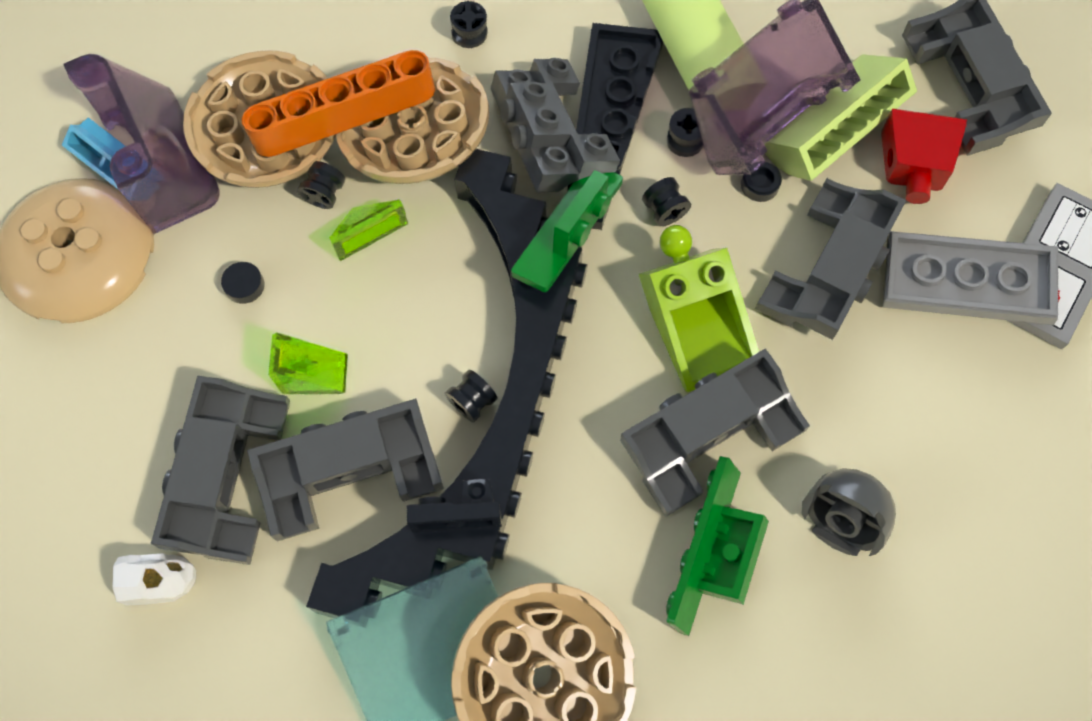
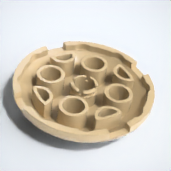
(216, 111)
(425, 137)
(91, 273)
(537, 628)

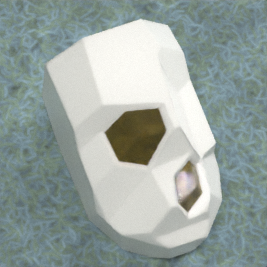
(152, 578)

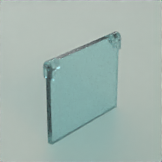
(406, 644)

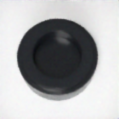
(762, 183)
(242, 282)

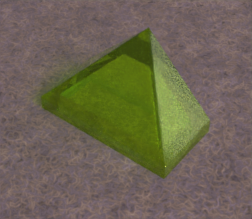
(366, 226)

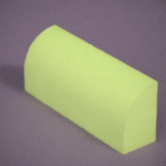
(694, 33)
(831, 129)

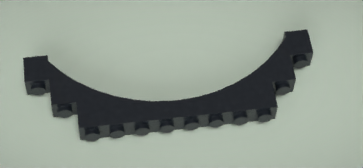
(503, 454)

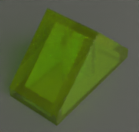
(306, 367)

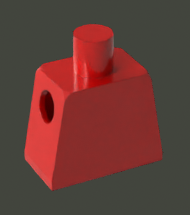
(920, 151)

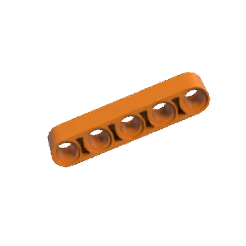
(339, 103)

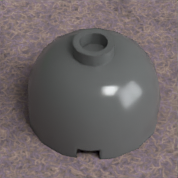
(851, 511)

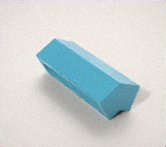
(93, 147)

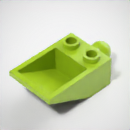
(707, 321)

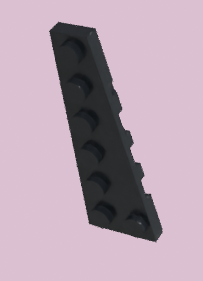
(616, 85)

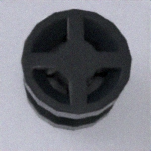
(469, 16)
(679, 138)
(321, 185)
(666, 201)
(471, 395)

